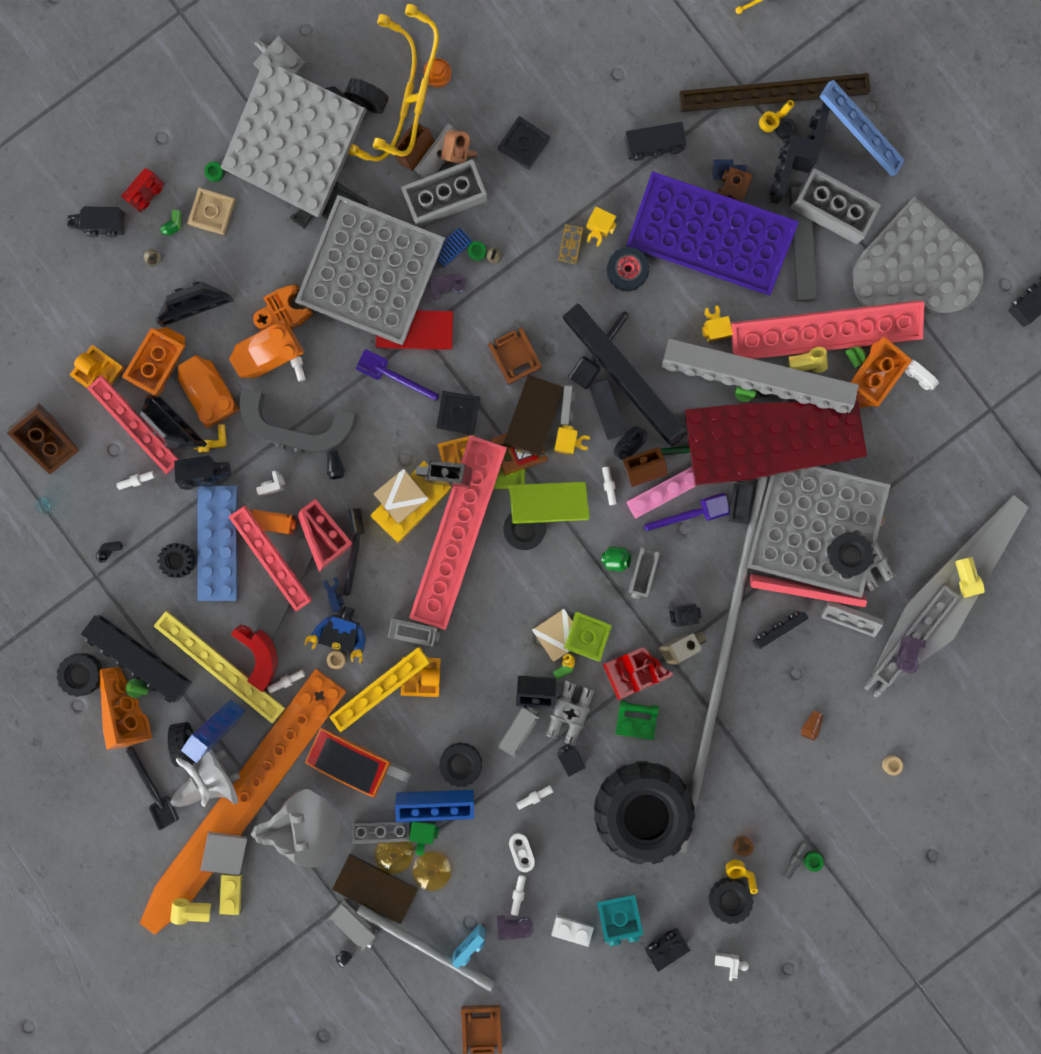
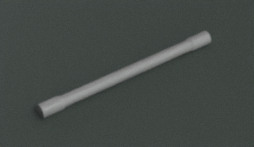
(371, 917)

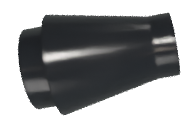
(334, 465)

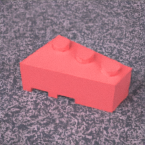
(322, 534)

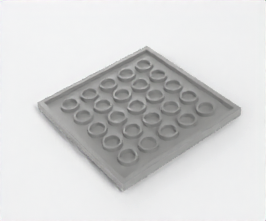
(293, 138)
(370, 270)
(805, 515)

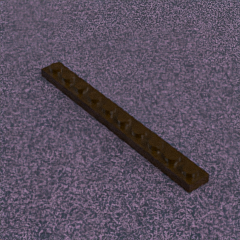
(769, 92)

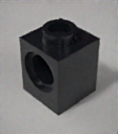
(570, 759)

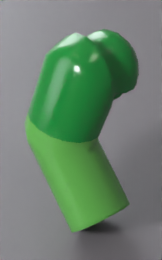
(172, 226)

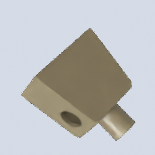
(682, 647)

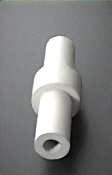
(297, 364)
(135, 480)
(609, 485)
(286, 681)
(534, 797)
(518, 895)

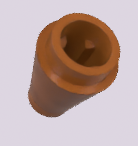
(812, 726)

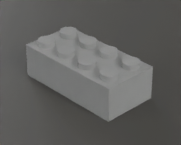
(444, 193)
(835, 206)

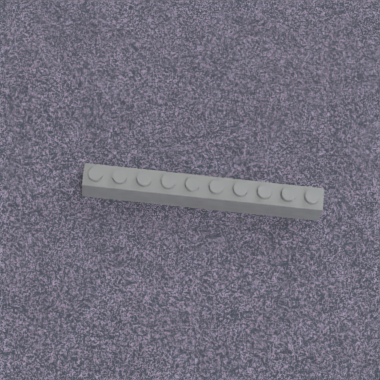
(760, 376)

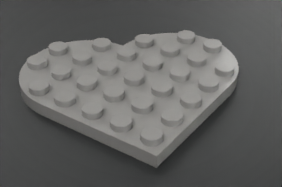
(918, 261)

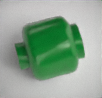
(616, 559)

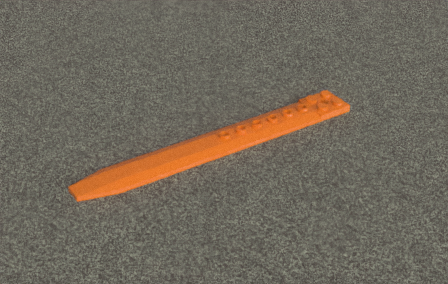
(256, 784)

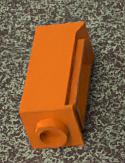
(275, 521)

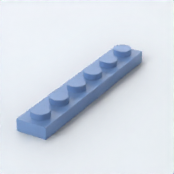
(862, 128)

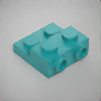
(620, 920)

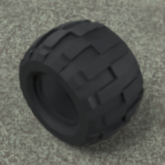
(639, 780)

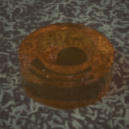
(743, 846)

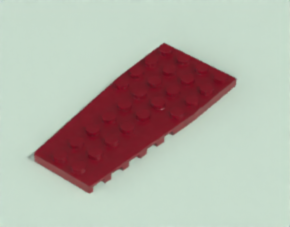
(769, 439)

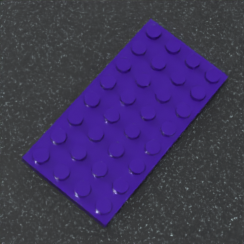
(711, 233)

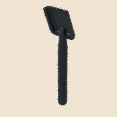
(586, 368)
(357, 530)
(162, 810)

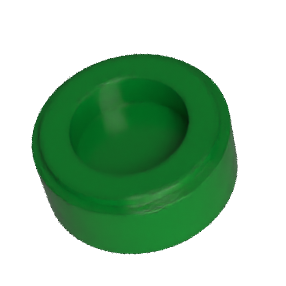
(214, 172)
(477, 251)
(813, 861)

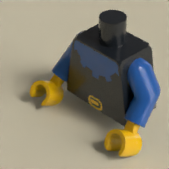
(340, 633)

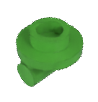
(856, 356)
(744, 395)
(136, 688)

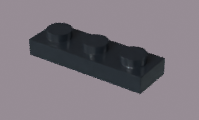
(779, 629)

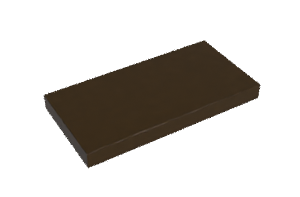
(533, 415)
(375, 889)

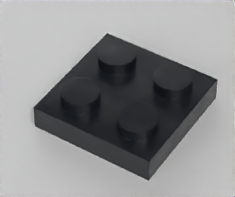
(524, 142)
(458, 412)

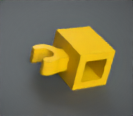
(601, 224)
(716, 327)
(567, 441)

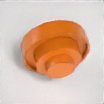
(440, 73)

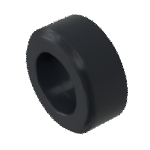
(786, 128)

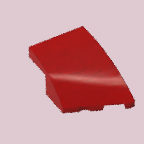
(634, 672)

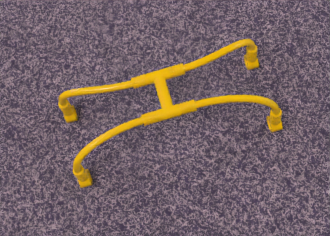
(380, 144)

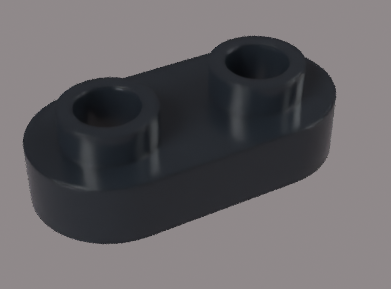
(629, 444)

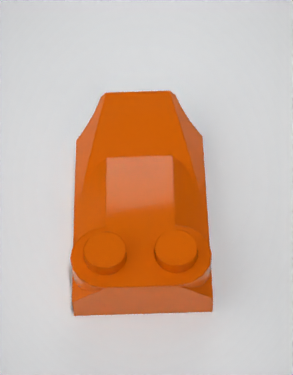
(265, 350)
(155, 360)
(879, 372)
(206, 391)

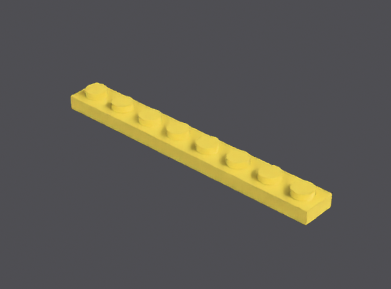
(218, 666)

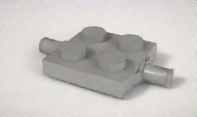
(280, 54)

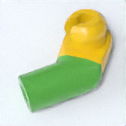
(566, 668)

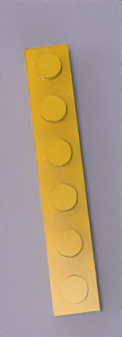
(380, 689)

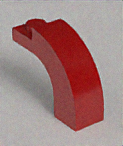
(264, 652)

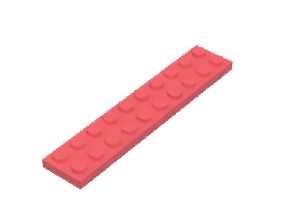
(828, 330)
(457, 534)

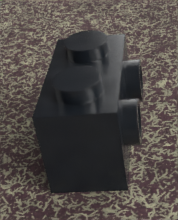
(536, 692)
(667, 949)

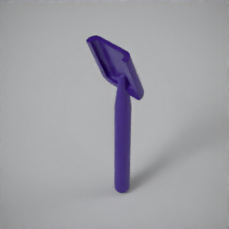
(375, 366)
(712, 508)

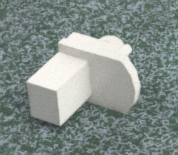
(731, 961)

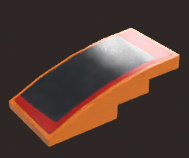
(347, 762)

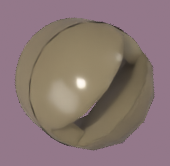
(498, 256)
(152, 262)

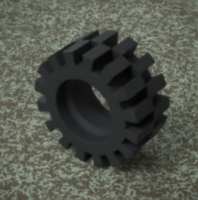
(187, 555)

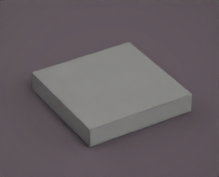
(223, 853)

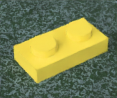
(230, 894)

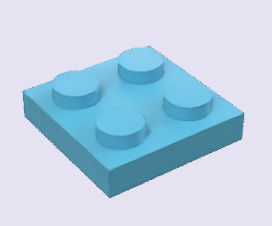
(472, 943)

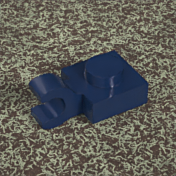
(720, 165)
(336, 601)

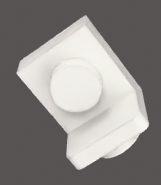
(269, 488)

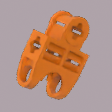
(283, 297)

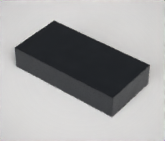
(741, 504)

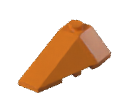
(121, 715)

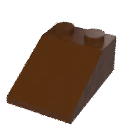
(42, 438)

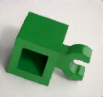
(422, 833)

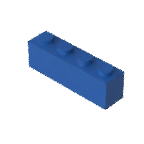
(213, 730)
(434, 805)

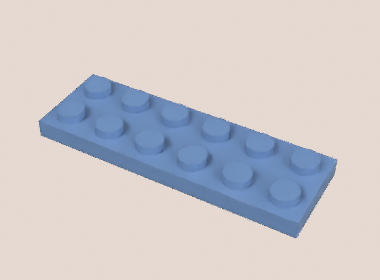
(217, 544)

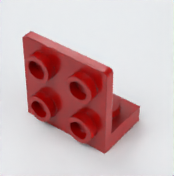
(143, 190)

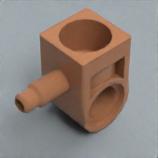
(457, 152)

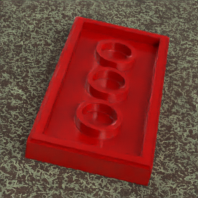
(428, 332)

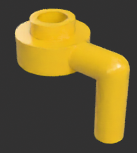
(773, 119)
(221, 443)
(736, 869)

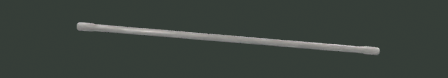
(726, 647)

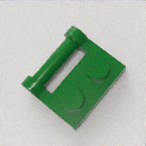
(636, 726)

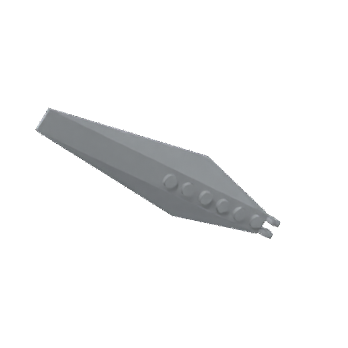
(939, 606)

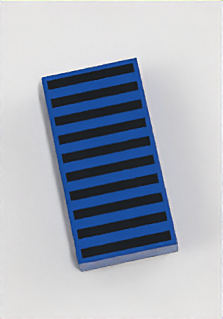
(453, 246)

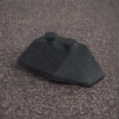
(190, 301)
(169, 425)

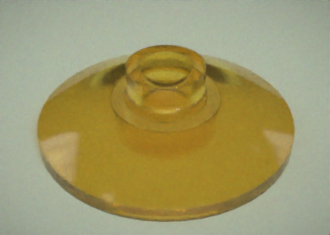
(404, 856)
(435, 862)

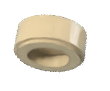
(336, 659)
(892, 765)

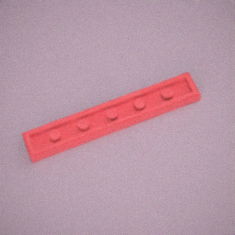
(133, 423)
(270, 558)
(804, 590)

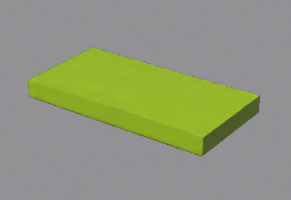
(549, 502)

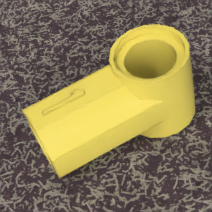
(814, 360)
(969, 582)
(185, 911)

